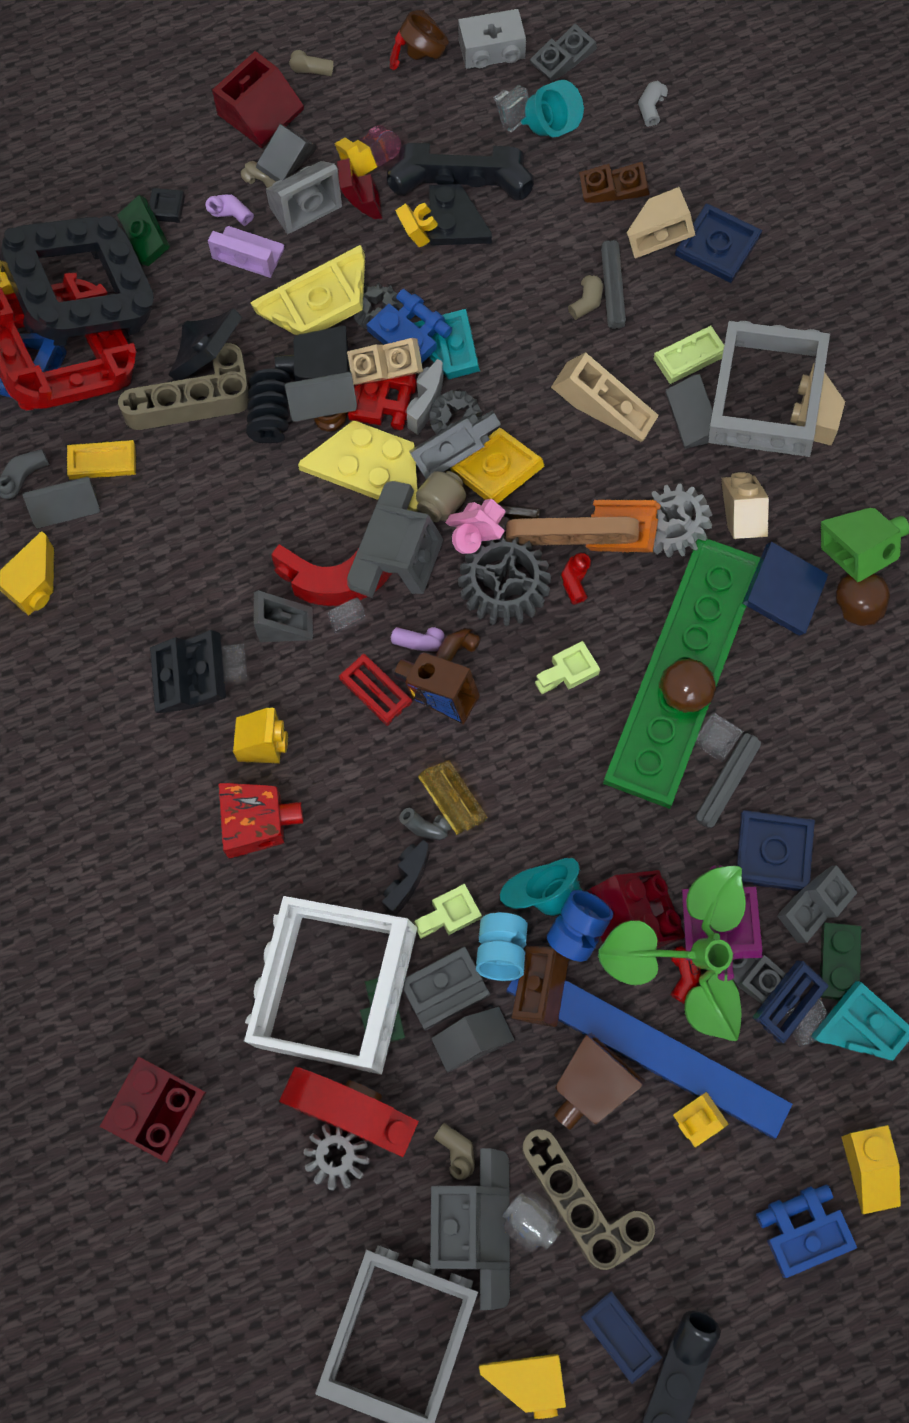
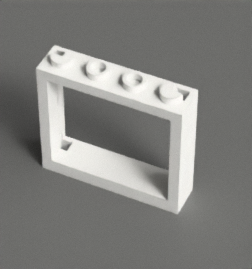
(386, 997)

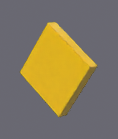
(498, 466)

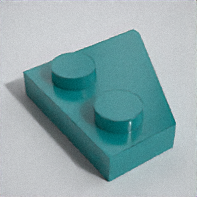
(458, 348)
(864, 1025)

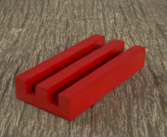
(395, 709)

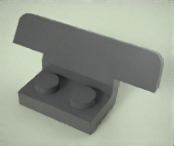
(396, 543)
(470, 1229)

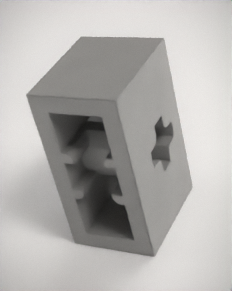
(492, 39)

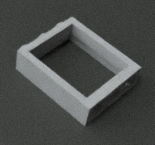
(763, 434)
(367, 1402)

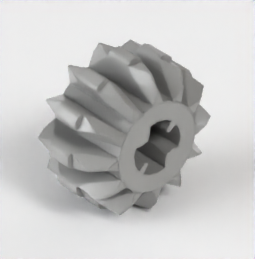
(324, 1151)

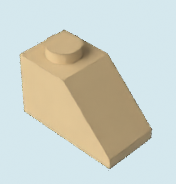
(661, 223)

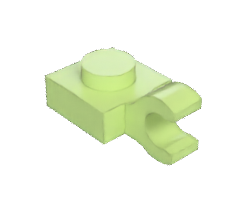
(571, 666)
(452, 910)

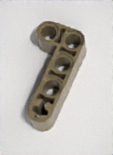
(186, 391)
(579, 1195)

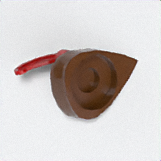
(421, 37)

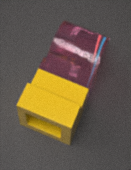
(370, 151)

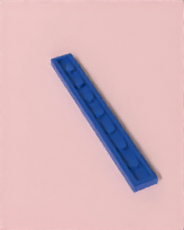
(671, 1059)

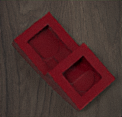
(359, 190)

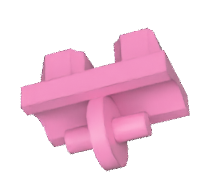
(476, 525)

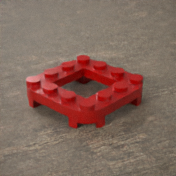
(67, 384)

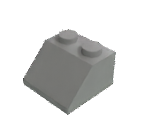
(305, 196)

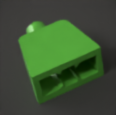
(863, 541)

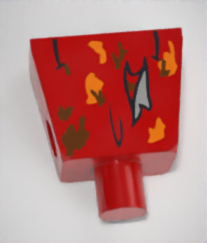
(254, 817)

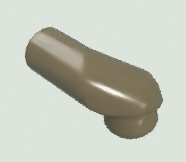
(306, 64)
(251, 173)
(591, 297)
(460, 1149)

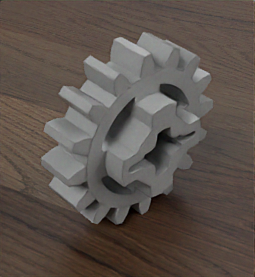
(681, 533)

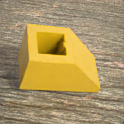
(260, 737)

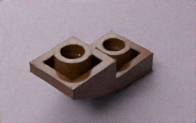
(605, 184)

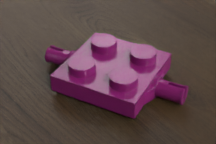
(743, 939)

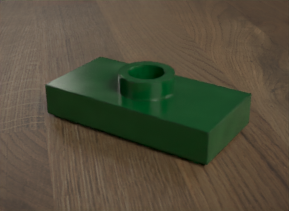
(143, 230)

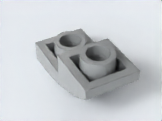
(429, 389)

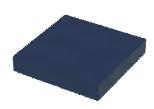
(719, 243)
(785, 588)
(775, 850)

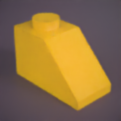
(30, 575)
(874, 1168)
(529, 1382)

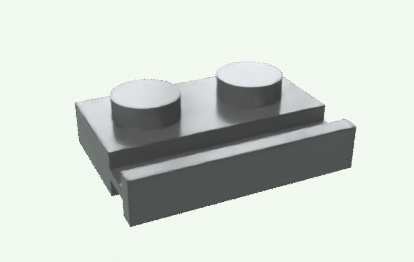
(445, 988)

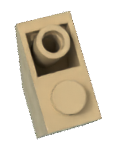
(829, 411)
(745, 506)

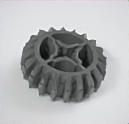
(478, 569)

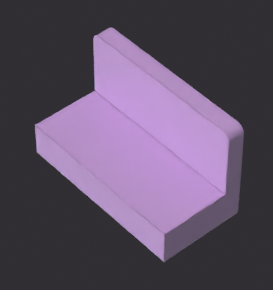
(245, 250)

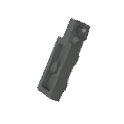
(454, 443)

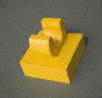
(414, 222)
(700, 1119)

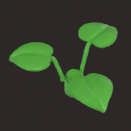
(715, 1005)

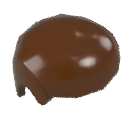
(863, 601)
(687, 685)

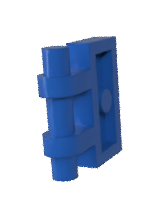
(395, 325)
(811, 1243)

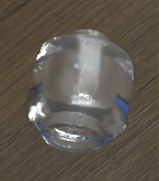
(531, 1221)

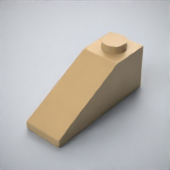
(603, 397)

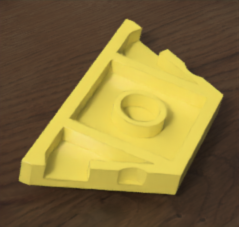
(317, 297)
(363, 461)

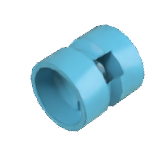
(501, 947)

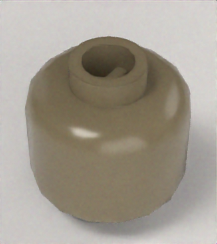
(440, 495)

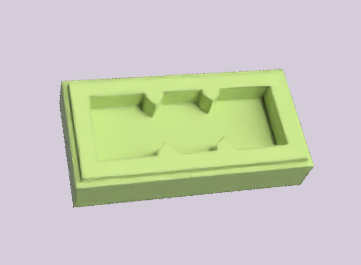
(689, 354)

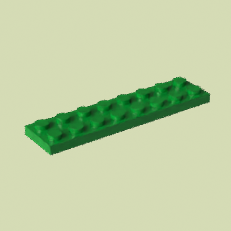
(698, 627)

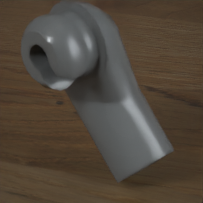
(421, 827)

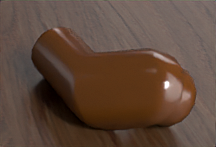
(456, 641)

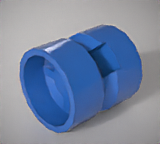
(579, 927)

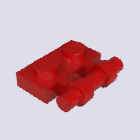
(374, 402)

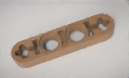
(573, 530)

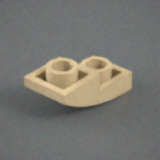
(385, 361)

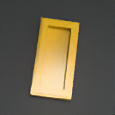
(101, 459)

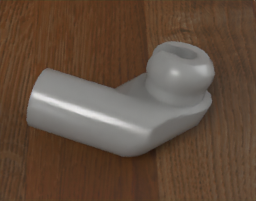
(652, 94)

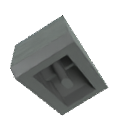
(285, 153)
(281, 619)
(472, 1038)

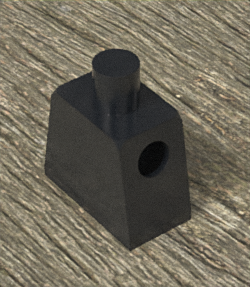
(316, 354)

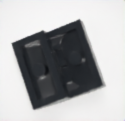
(187, 672)

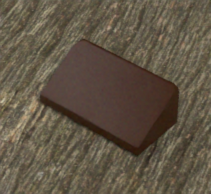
(541, 986)

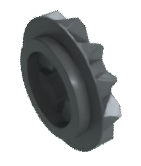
(375, 294)
(455, 400)

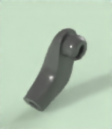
(18, 470)

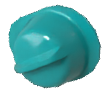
(554, 109)
(542, 887)

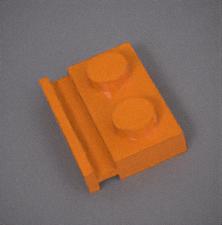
(642, 510)

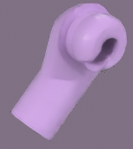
(229, 206)
(418, 641)

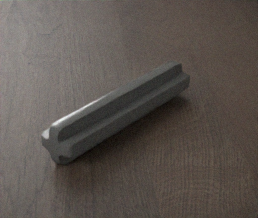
(613, 284)
(728, 780)

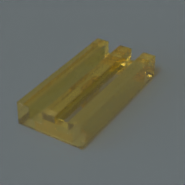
(448, 798)

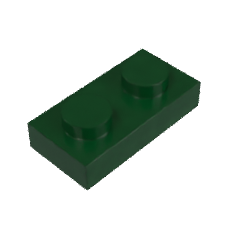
(840, 958)

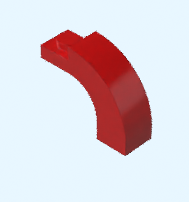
(315, 583)
(349, 1110)

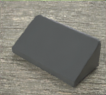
(321, 396)
(691, 410)
(62, 502)

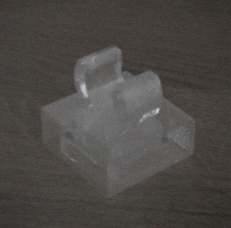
(512, 107)

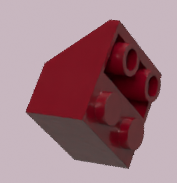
(256, 99)
(643, 899)
(152, 1109)

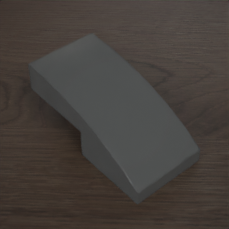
(817, 901)

